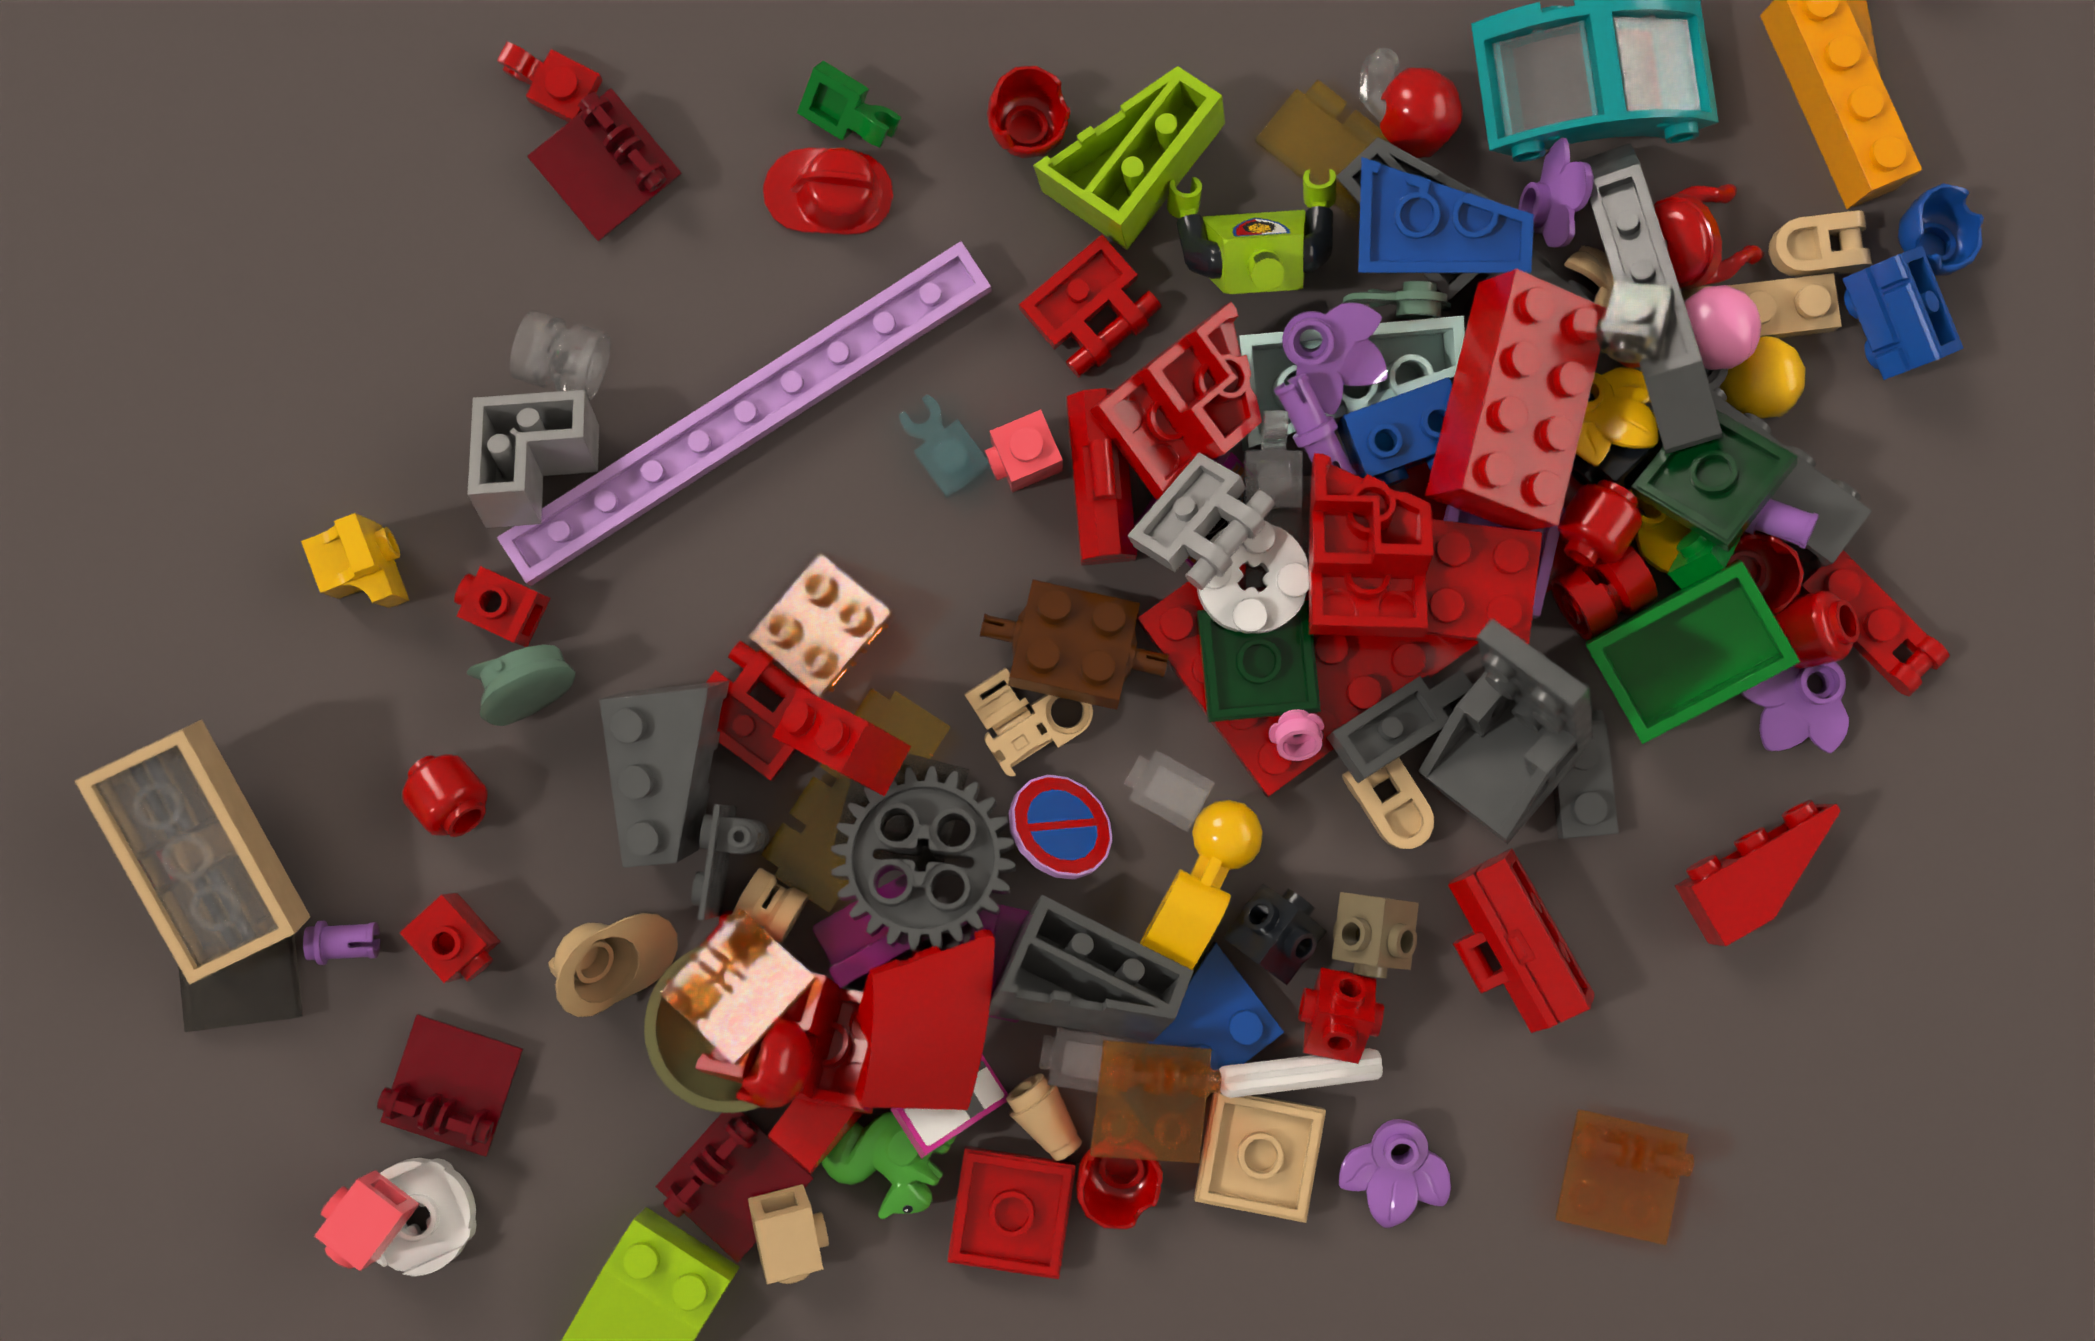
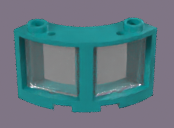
(1593, 73)

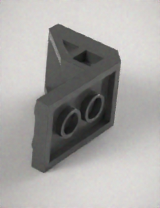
(1510, 735)

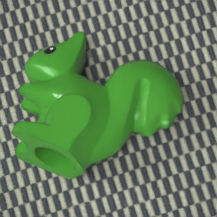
(886, 1148)

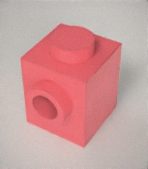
(1024, 451)
(364, 1220)

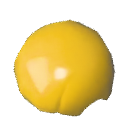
(1767, 381)

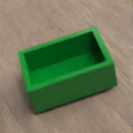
(1692, 651)

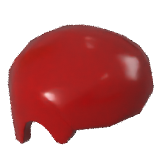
(1420, 111)
(1028, 112)
(1772, 566)
(780, 1066)
(1117, 1189)

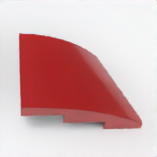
(1183, 403)
(1366, 556)
(926, 1027)
(836, 1042)

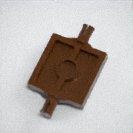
(1074, 644)

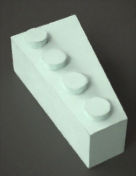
(1413, 354)

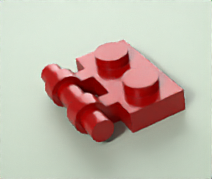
(1078, 294)
(746, 723)

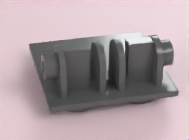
(723, 835)

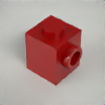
(451, 939)

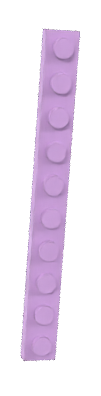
(746, 413)

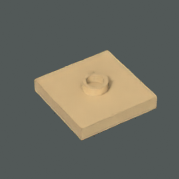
(1260, 1155)

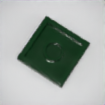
(1717, 483)
(1258, 672)

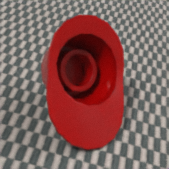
(828, 191)

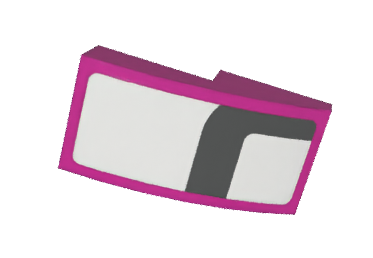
(934, 1127)

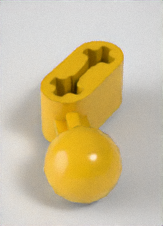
(1226, 839)

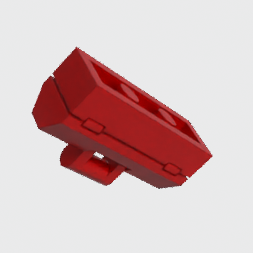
(1100, 485)
(1525, 940)

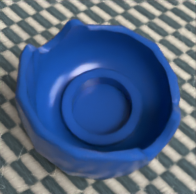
(1943, 227)

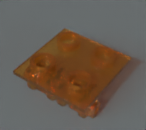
(821, 625)
(737, 986)
(1152, 1101)
(1623, 1176)

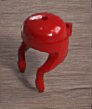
(1696, 239)

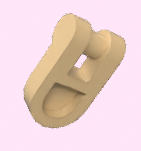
(1805, 248)
(1401, 819)

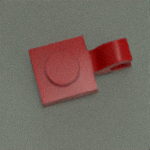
(555, 83)

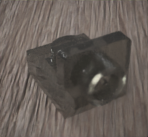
(1635, 321)

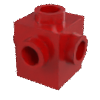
(1340, 1015)

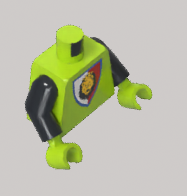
(1256, 248)

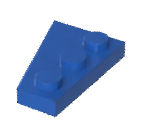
(1433, 228)
(1221, 1014)

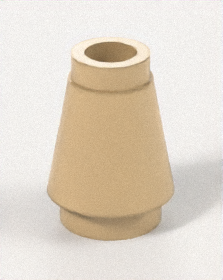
(1044, 1116)

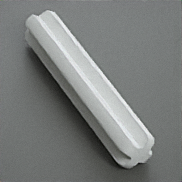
(1297, 1074)

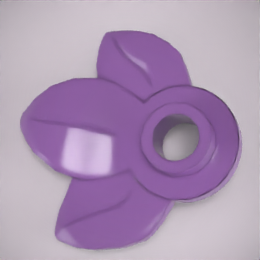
(1558, 195)
(1343, 354)
(1797, 713)
(1394, 1181)

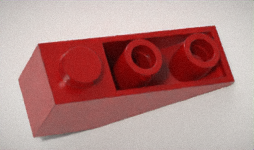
(1754, 881)

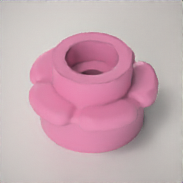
(1297, 735)

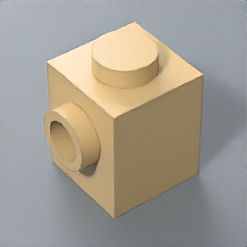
(788, 1234)

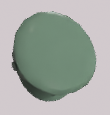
(521, 683)

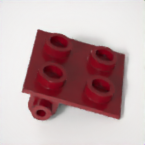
(604, 163)
(450, 1085)
(721, 1173)

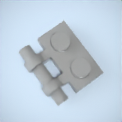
(1189, 511)

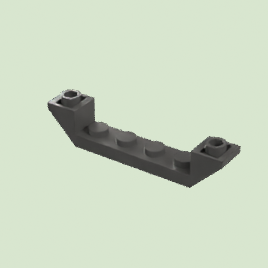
(1639, 254)

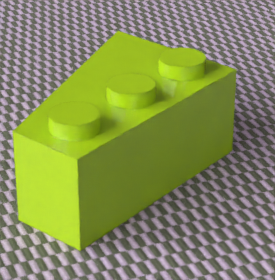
(1125, 165)

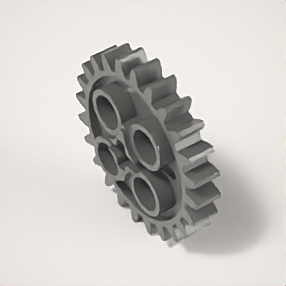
(930, 808)

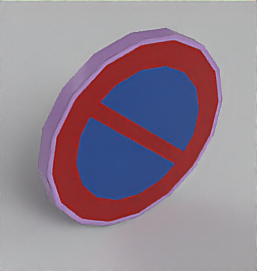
(1060, 827)

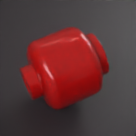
(1599, 523)
(1819, 628)
(445, 795)

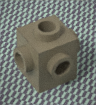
(1375, 933)

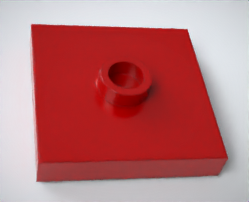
(1011, 1212)

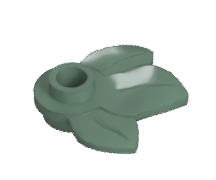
(1415, 302)

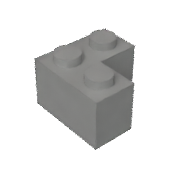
(519, 443)

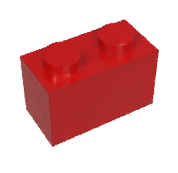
(842, 741)

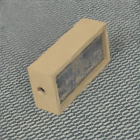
(194, 851)

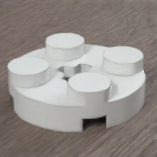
(1285, 584)
(450, 1221)

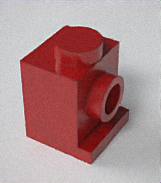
(518, 612)

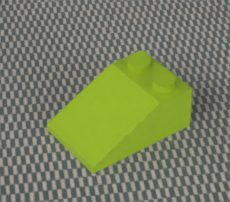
(653, 1286)

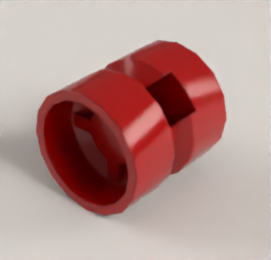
(1596, 594)

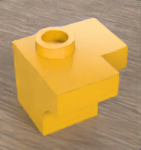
(357, 558)

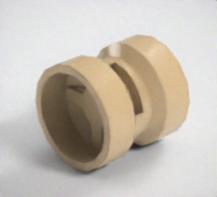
(781, 912)

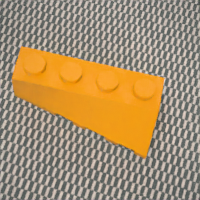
(1838, 83)

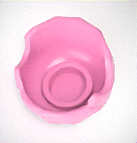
(1724, 325)

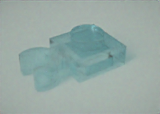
(948, 452)

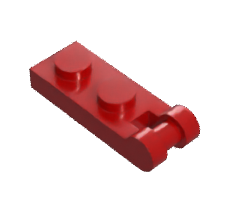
(1881, 624)

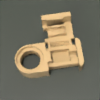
(1016, 728)

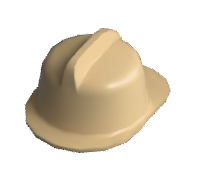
(611, 962)

